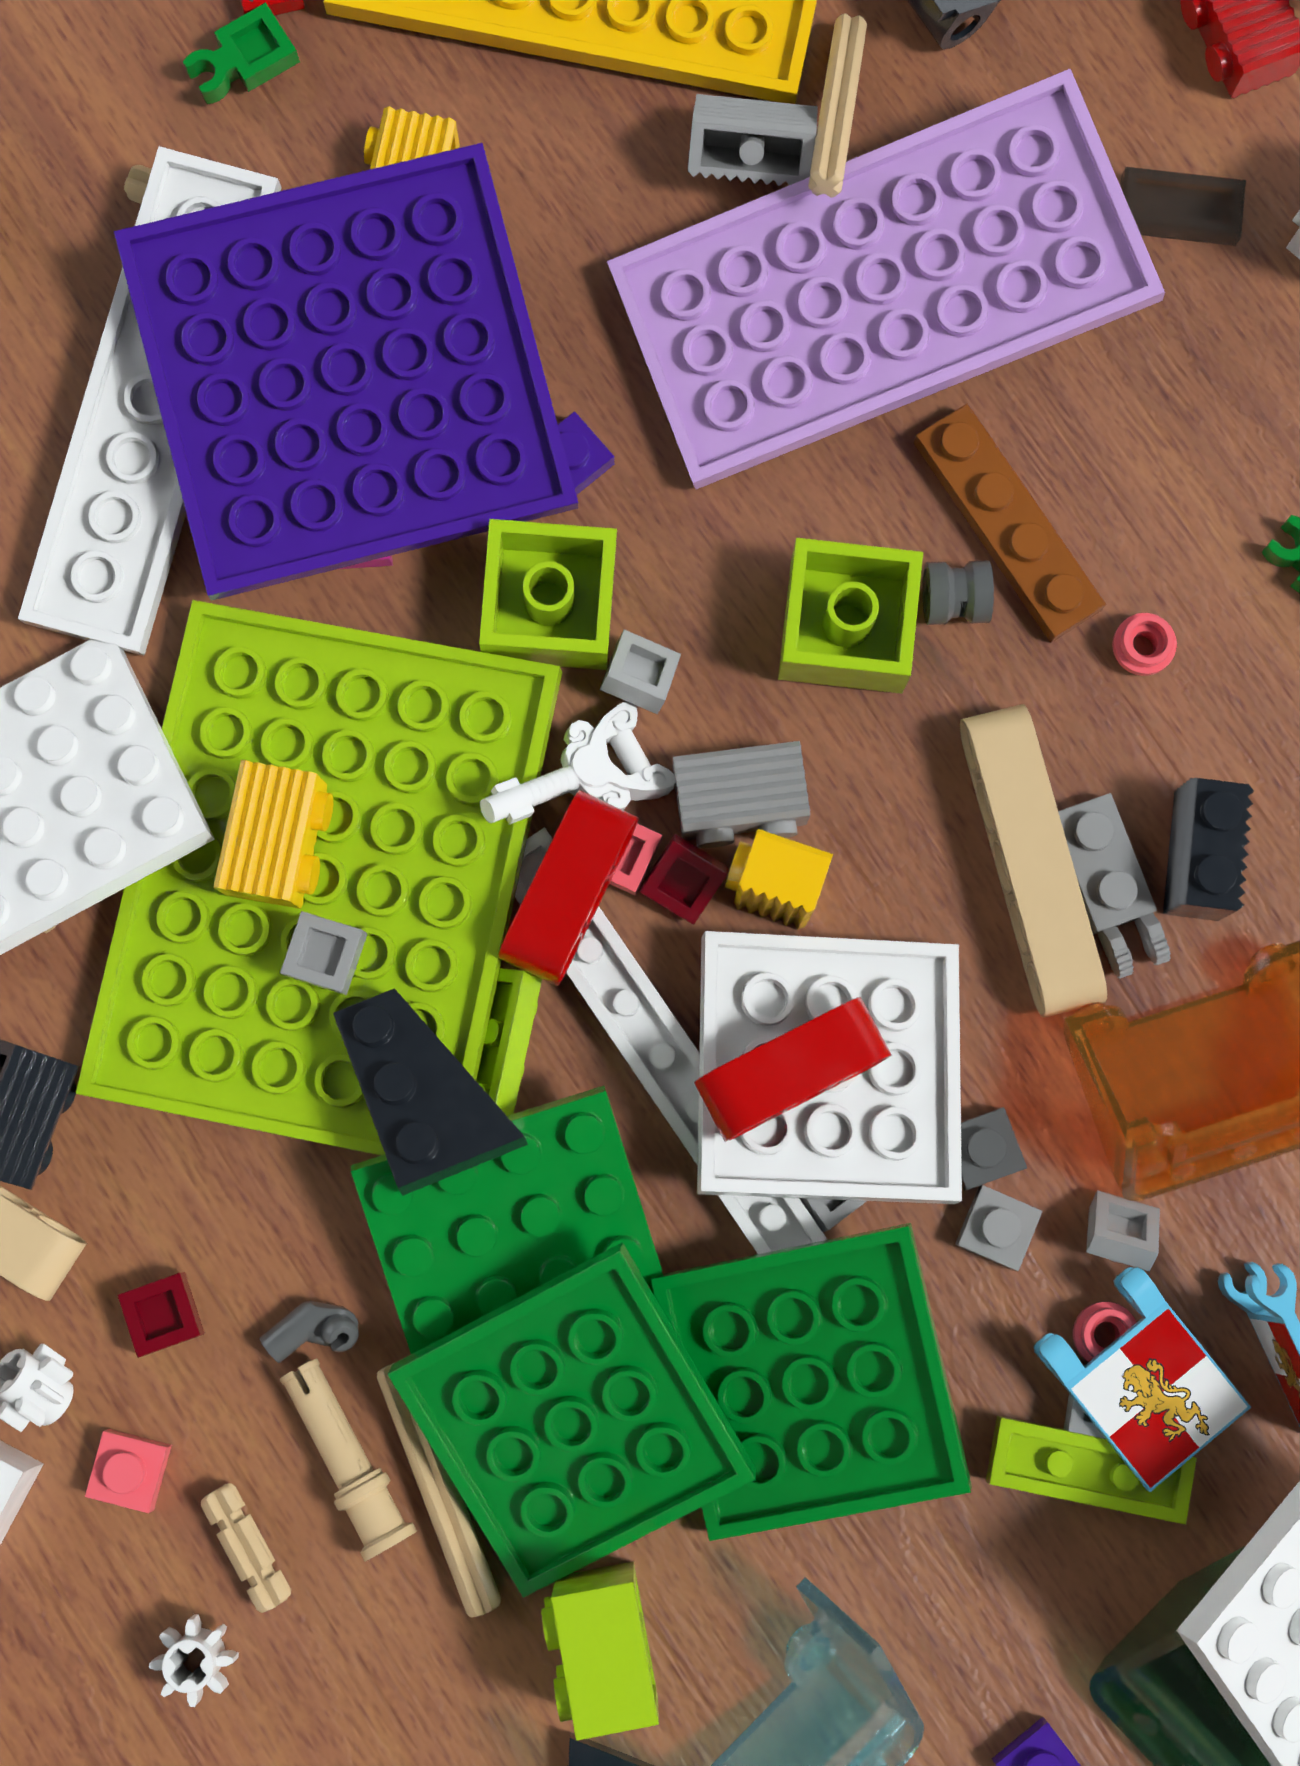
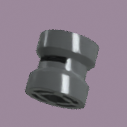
(957, 592)

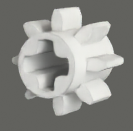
(34, 1387)
(208, 1673)

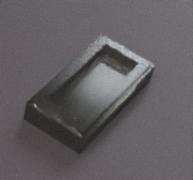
(1185, 205)

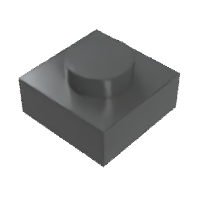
(989, 1149)

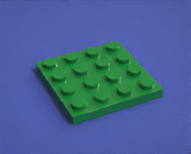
(509, 1221)
(824, 1377)
(572, 1420)

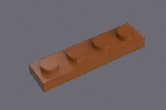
(1009, 523)

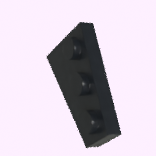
(420, 1096)

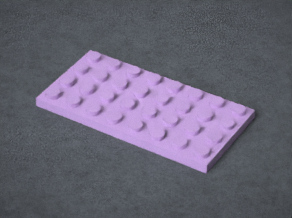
(901, 285)

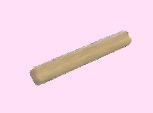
(837, 106)
(445, 1509)

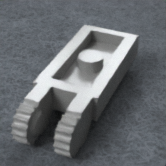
(1112, 882)

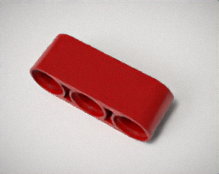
(568, 887)
(792, 1069)

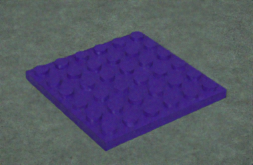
(345, 370)

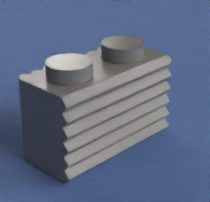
(752, 139)
(741, 793)

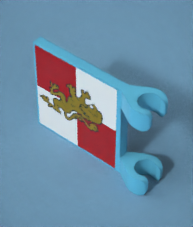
(1273, 1322)
(1151, 1388)

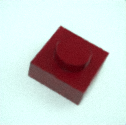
(684, 879)
(161, 1314)

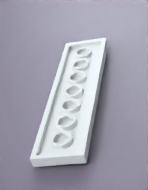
(118, 488)

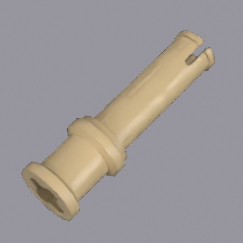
(361, 1488)

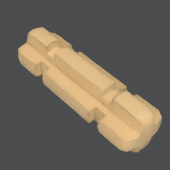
(246, 1548)

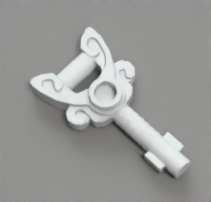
(587, 769)

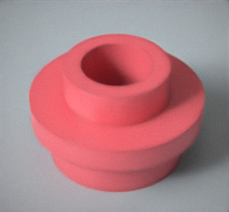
(1155, 630)
(1090, 1318)

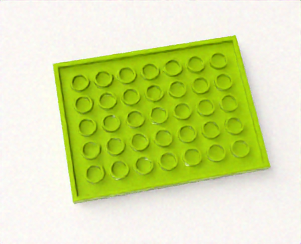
(409, 749)

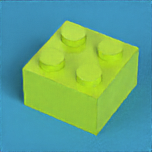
(548, 593)
(850, 615)
(604, 1652)

